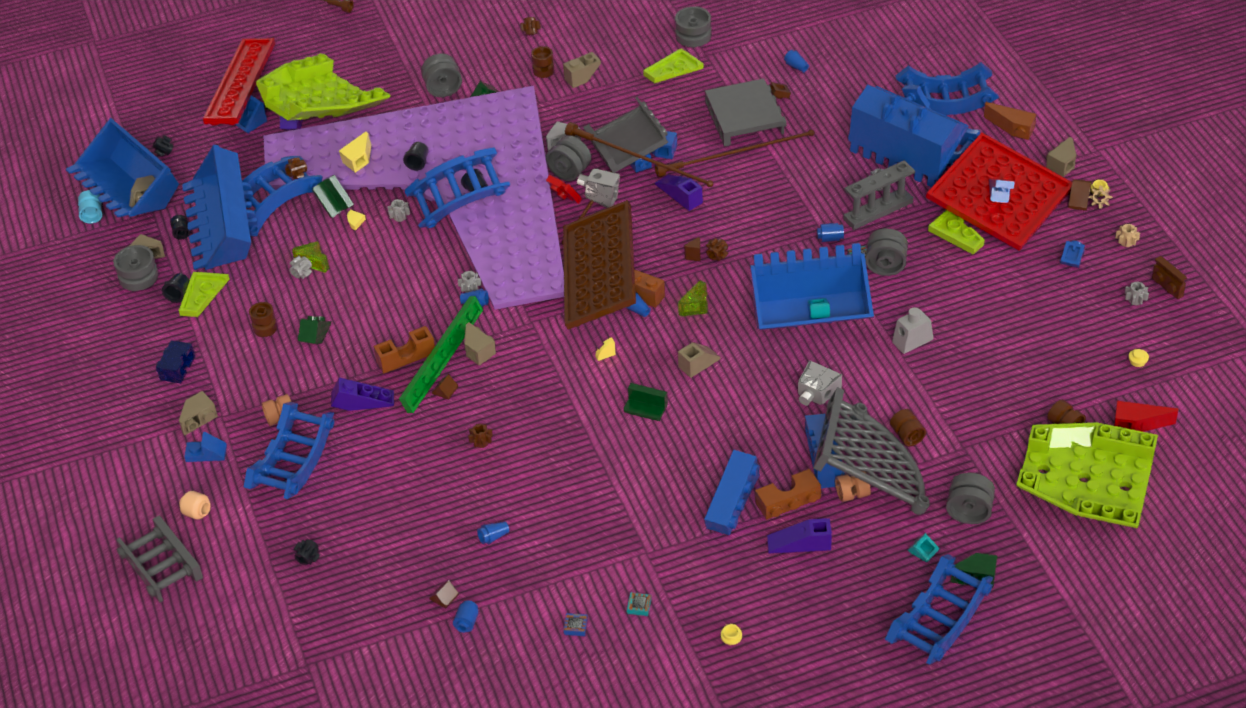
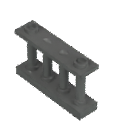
(882, 206)
(170, 542)

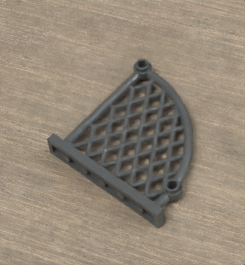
(858, 415)

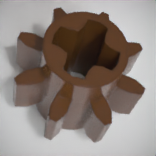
(530, 26)
(296, 168)
(717, 249)
(480, 435)

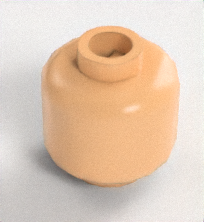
(194, 505)

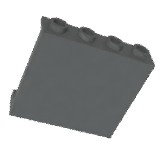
(743, 109)
(634, 131)

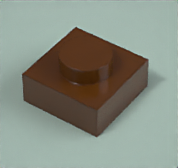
(780, 90)

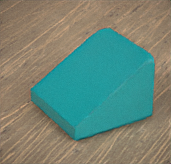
(819, 308)
(923, 548)

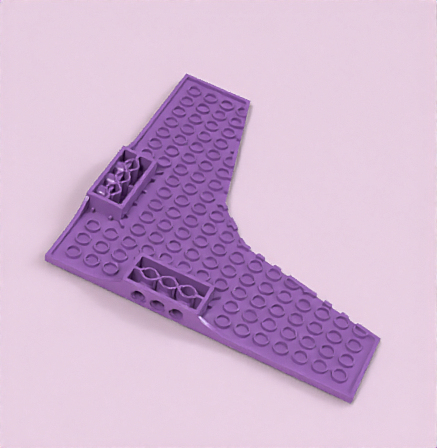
(505, 236)

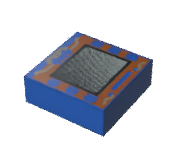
(575, 624)

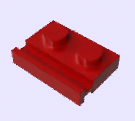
(563, 191)

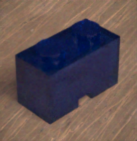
(174, 361)

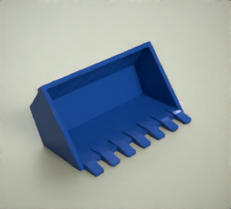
(904, 131)
(114, 164)
(220, 210)
(785, 287)

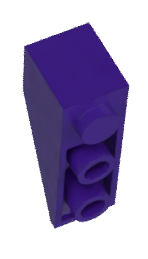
(682, 189)
(359, 396)
(802, 537)

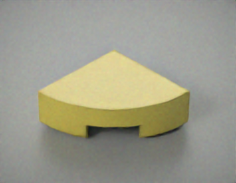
(355, 219)
(606, 350)

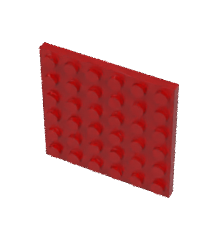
(967, 192)

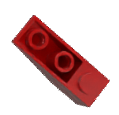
(1143, 416)

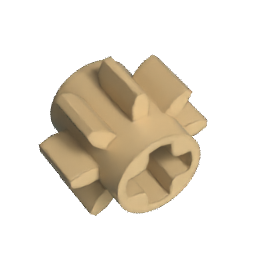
(1104, 201)
(1127, 235)

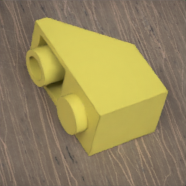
(356, 153)

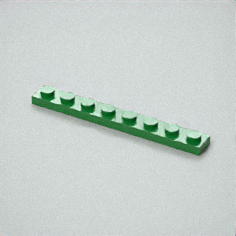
(440, 355)

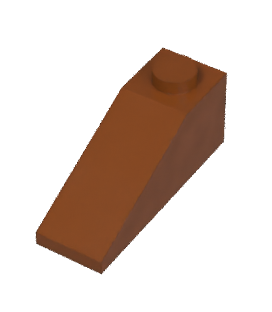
(1011, 120)

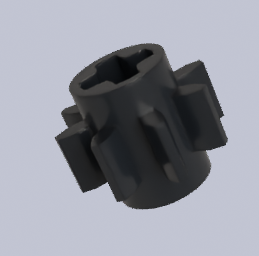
(162, 145)
(306, 552)

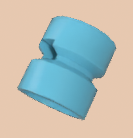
(89, 207)

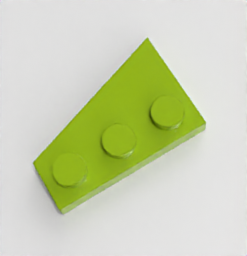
(672, 66)
(956, 232)
(201, 291)

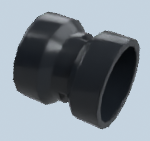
(179, 227)

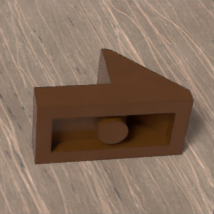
(1079, 194)

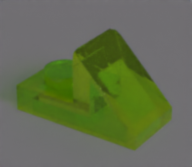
(313, 253)
(694, 301)

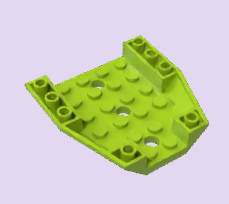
(311, 90)
(1094, 451)

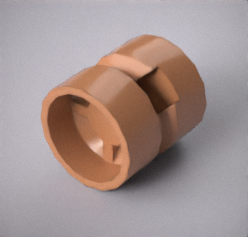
(272, 409)
(849, 486)

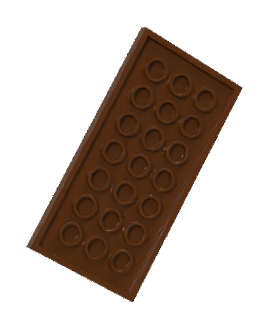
(598, 265)

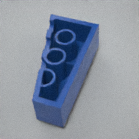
(813, 431)
(732, 492)

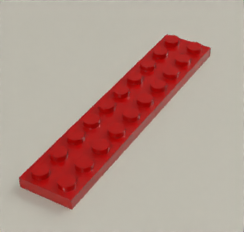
(239, 81)

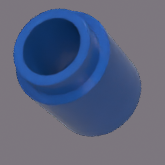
(830, 232)
(466, 616)

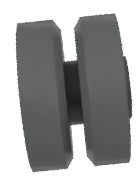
(693, 26)
(441, 75)
(568, 158)
(886, 252)
(135, 267)
(970, 498)

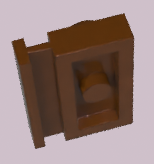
(1169, 277)

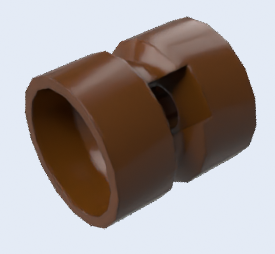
(542, 62)
(263, 319)
(1063, 413)
(908, 427)

